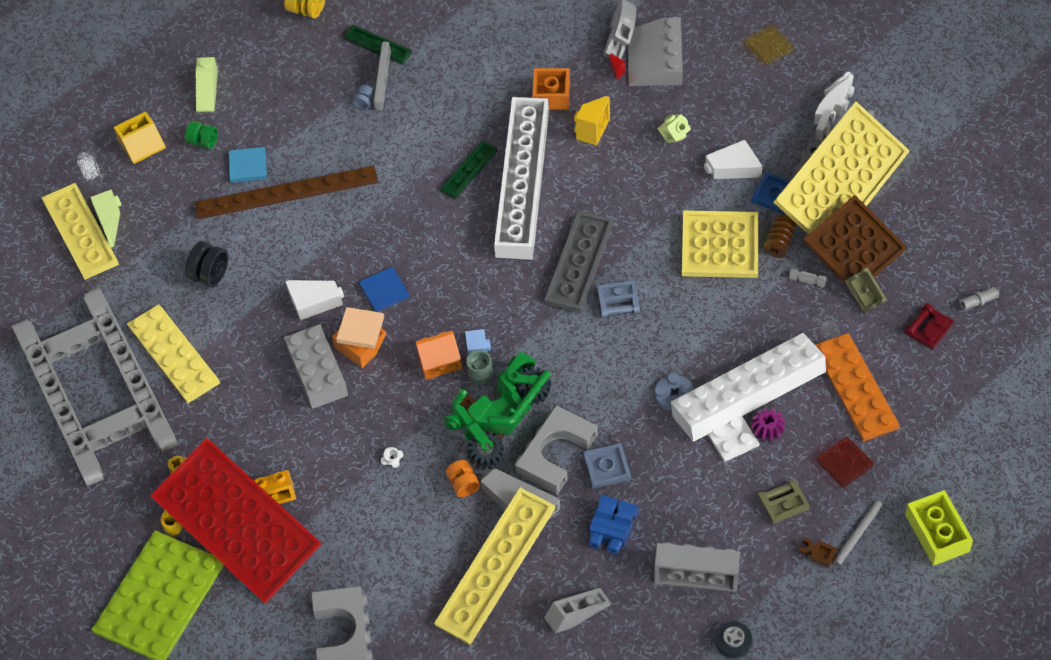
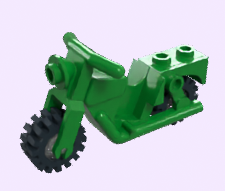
(499, 415)

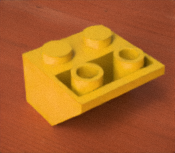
(139, 137)

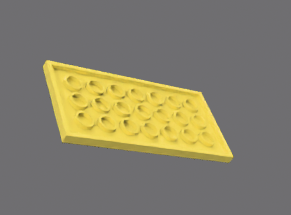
(848, 162)

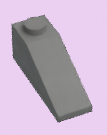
(573, 610)

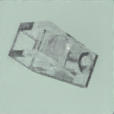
(87, 165)

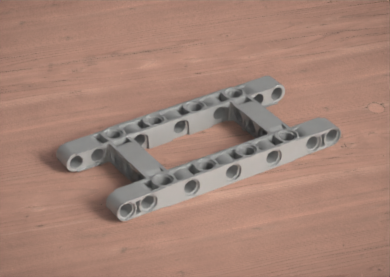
(115, 427)

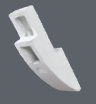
(832, 105)

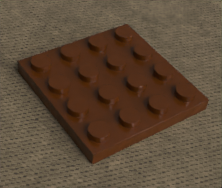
(854, 240)

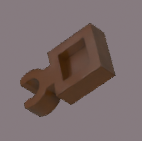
(820, 553)

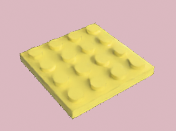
(720, 244)

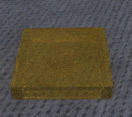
(769, 45)

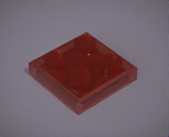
(845, 462)

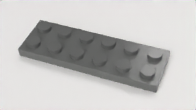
(579, 261)

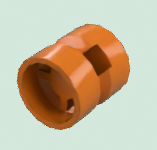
(462, 478)

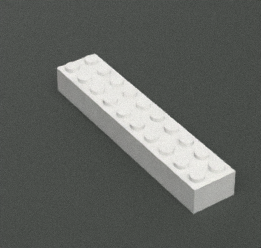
(522, 178)

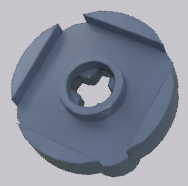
(669, 383)

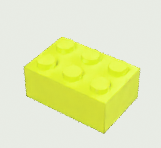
(939, 527)

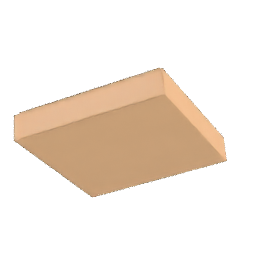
(360, 328)

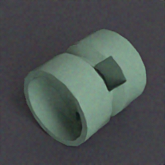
(479, 367)

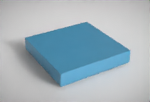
(247, 164)

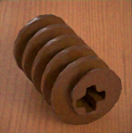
(780, 236)

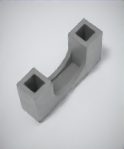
(557, 425)
(347, 604)

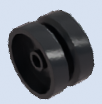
(206, 264)

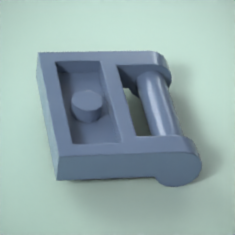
(618, 293)

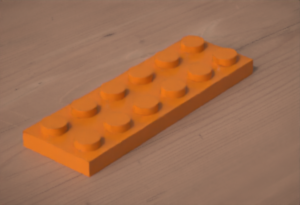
(857, 388)

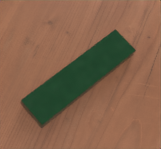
(374, 42)
(468, 170)

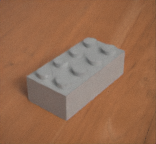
(316, 366)
(697, 567)

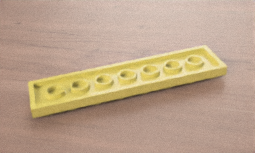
(494, 566)

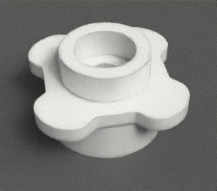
(391, 451)

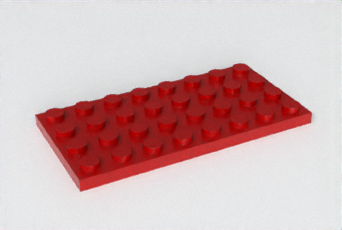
(236, 520)

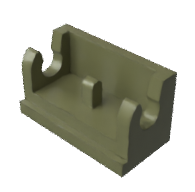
(865, 290)

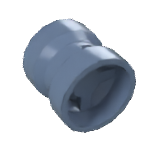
(364, 97)

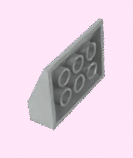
(656, 53)

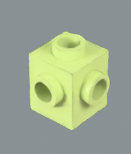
(674, 128)

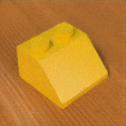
(592, 120)

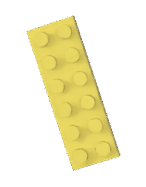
(80, 231)
(173, 353)

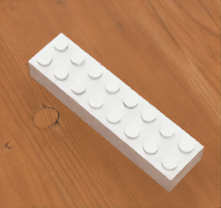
(748, 386)

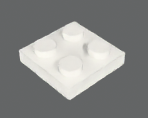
(733, 439)

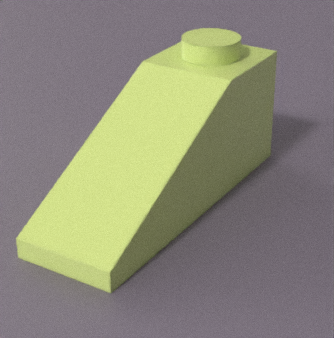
(206, 84)
(107, 210)

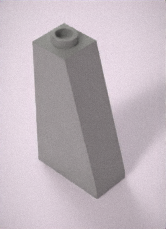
(503, 488)

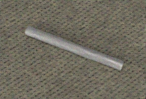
(857, 533)

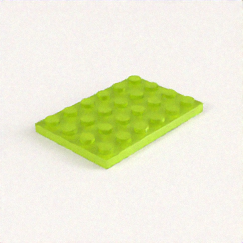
(158, 597)

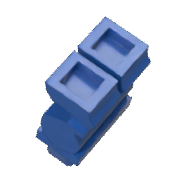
(612, 531)

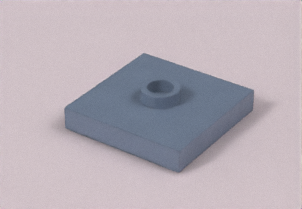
(606, 465)

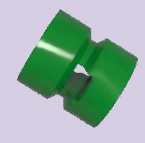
(201, 135)

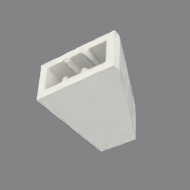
(733, 162)
(314, 296)

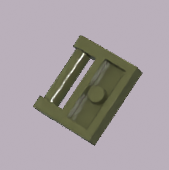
(785, 506)

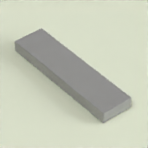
(382, 76)

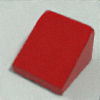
(617, 66)

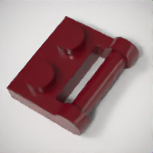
(933, 331)

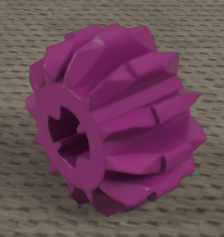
(775, 422)

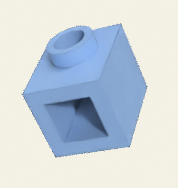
(477, 341)

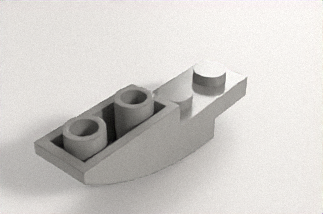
(621, 29)

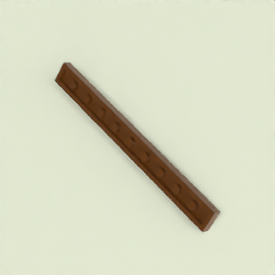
(286, 192)

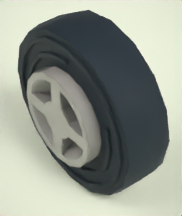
(730, 632)

